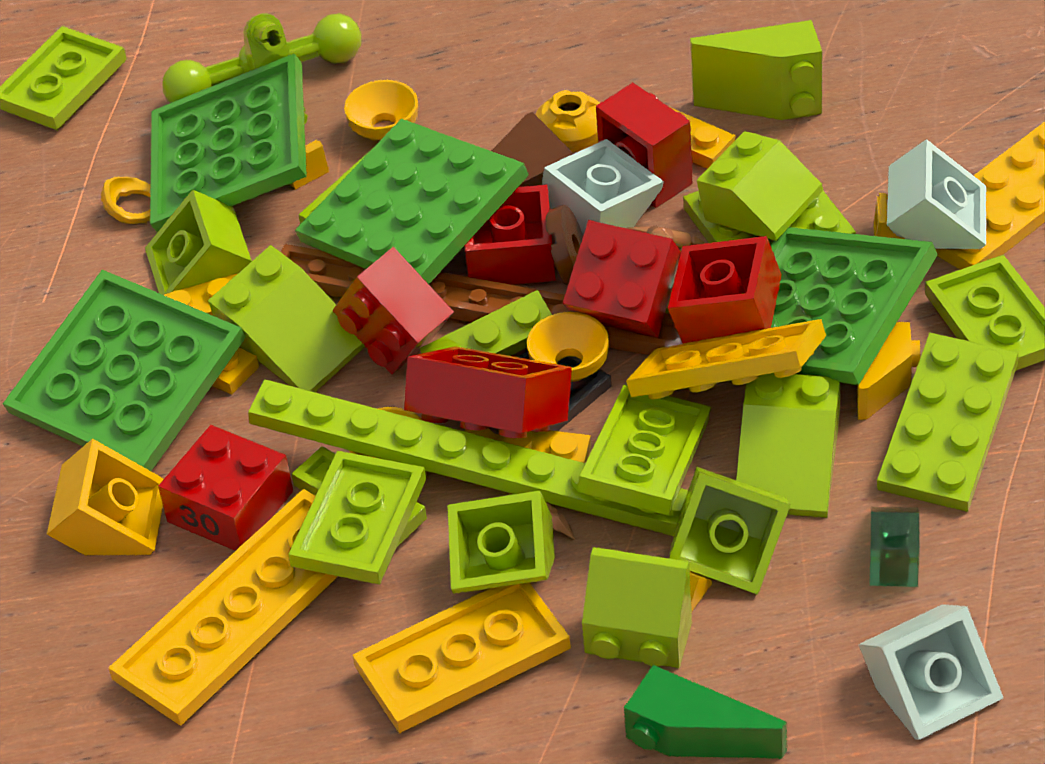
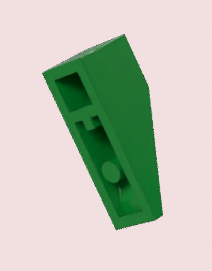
(699, 722)

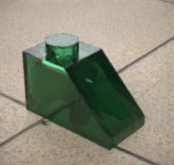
(894, 546)

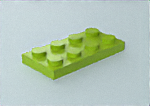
(948, 422)
(644, 451)

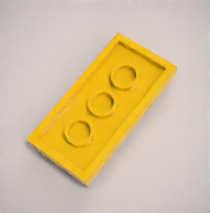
(727, 358)
(460, 653)

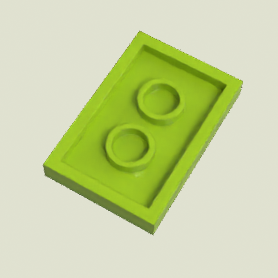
(60, 77)
(992, 308)
(357, 517)

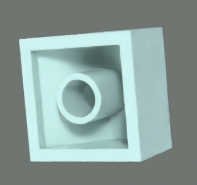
(602, 186)
(936, 200)
(932, 669)

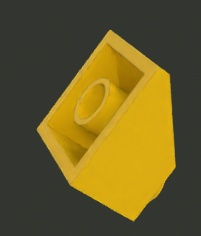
(106, 504)

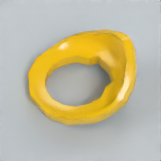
(124, 186)

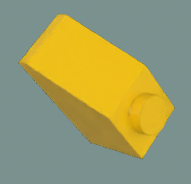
(889, 371)

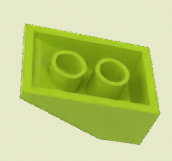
(759, 71)
(286, 321)
(791, 439)

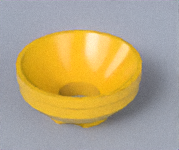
(380, 102)
(574, 128)
(570, 335)

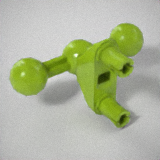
(333, 39)

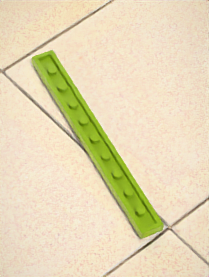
(441, 451)

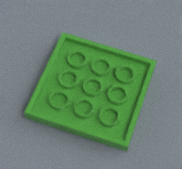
(229, 139)
(413, 195)
(853, 286)
(125, 369)

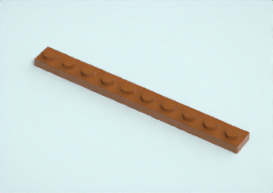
(470, 296)

